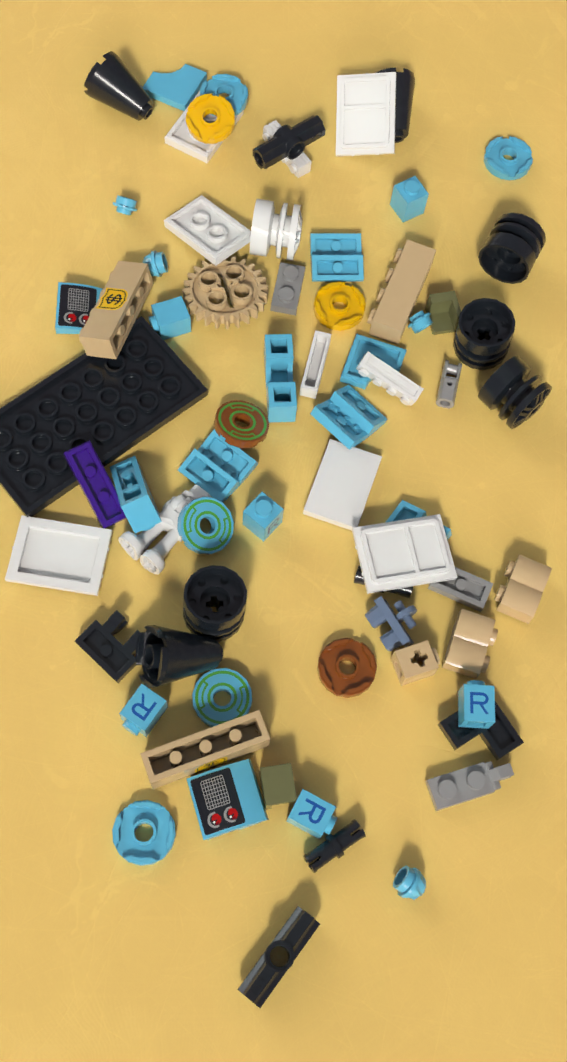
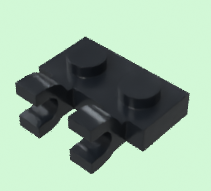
(106, 650)

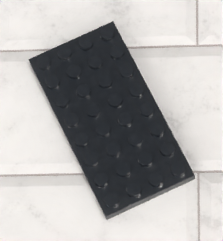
(92, 401)

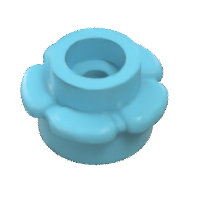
(125, 205)
(420, 321)

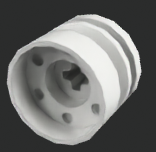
(275, 229)

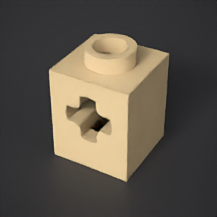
(410, 672)

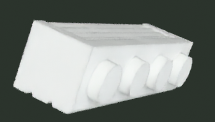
(297, 166)
(315, 364)
(389, 378)

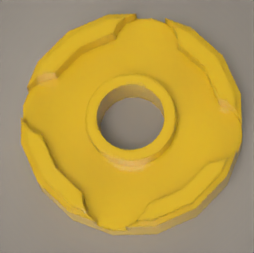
(210, 132)
(339, 318)

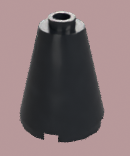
(118, 88)
(404, 98)
(174, 655)

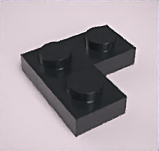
(499, 738)

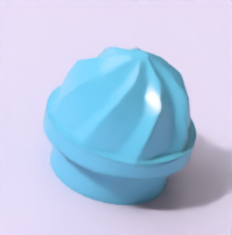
(157, 263)
(409, 883)

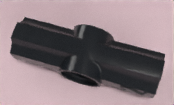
(289, 142)
(265, 975)

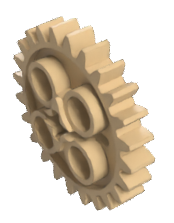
(209, 300)

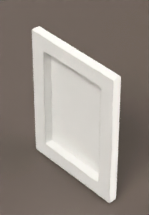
(366, 114)
(404, 553)
(59, 555)

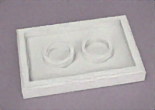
(181, 139)
(208, 230)
(342, 485)

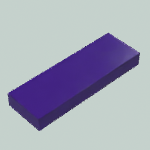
(95, 484)

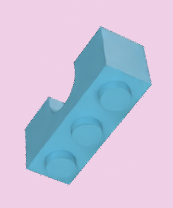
(279, 378)

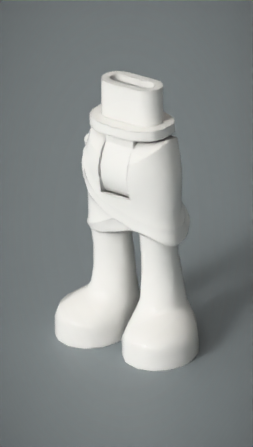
(153, 558)

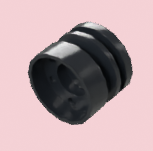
(512, 248)
(484, 333)
(519, 397)
(214, 588)

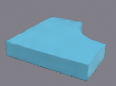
(177, 87)
(386, 352)

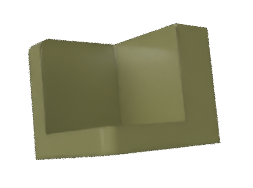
(444, 312)
(277, 785)

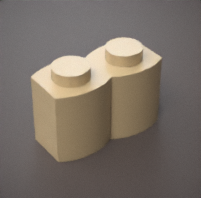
(523, 588)
(469, 644)

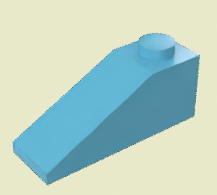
(135, 495)

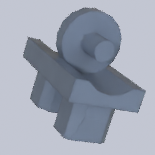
(383, 612)

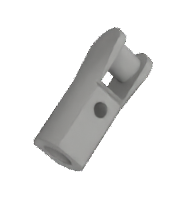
(448, 385)

